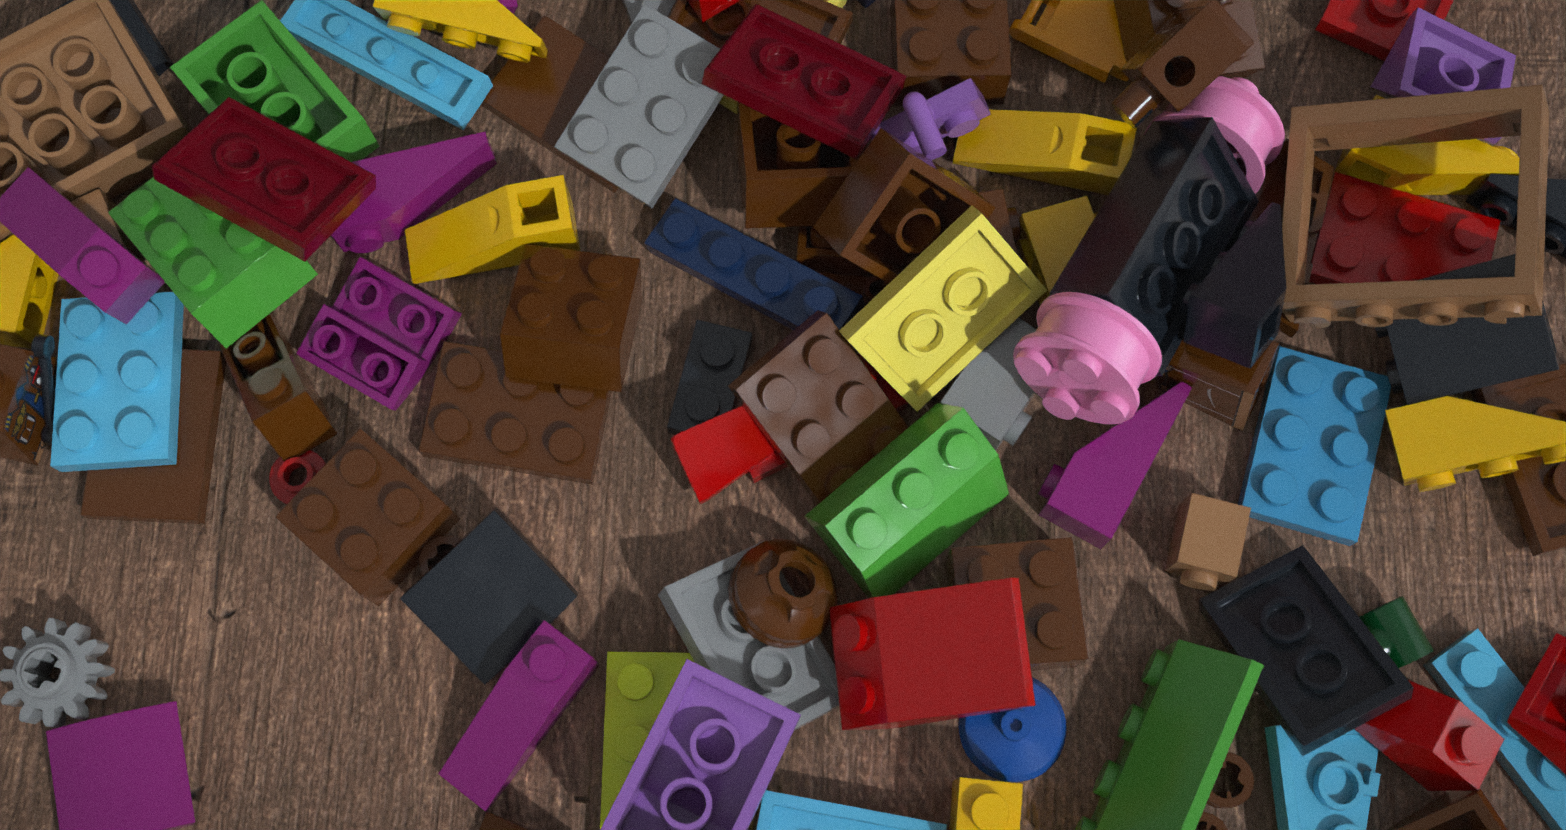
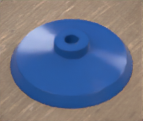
(1016, 742)

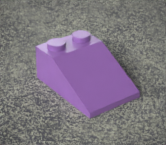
(704, 757)

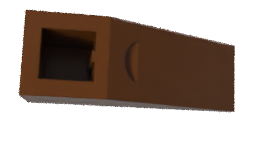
(278, 390)

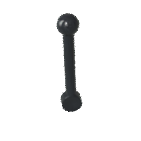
(43, 349)

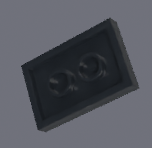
(1317, 654)

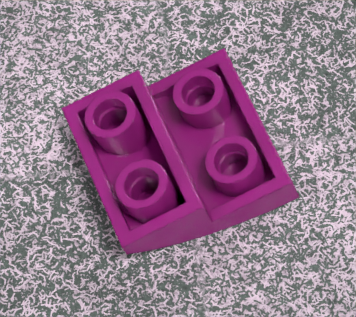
(379, 334)
(122, 772)

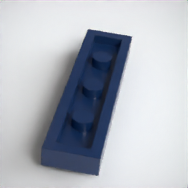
(748, 269)

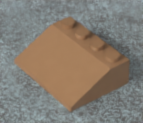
(82, 104)

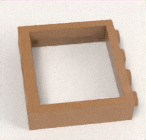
(1417, 120)

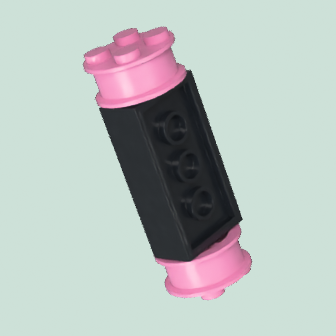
(1159, 230)

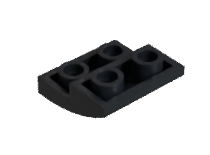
(489, 595)

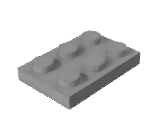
(644, 107)
(792, 677)

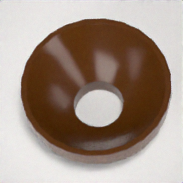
(767, 608)

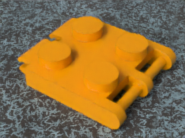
(1076, 33)

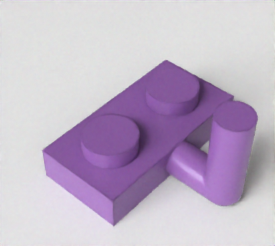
(943, 115)

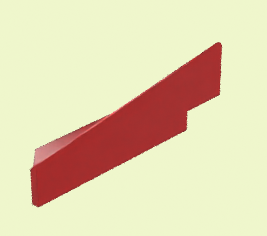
(733, 445)

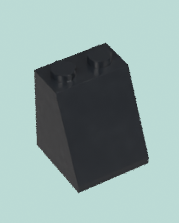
(1472, 351)

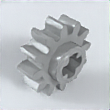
(52, 698)

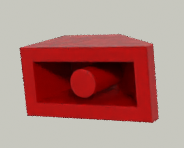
(1435, 741)

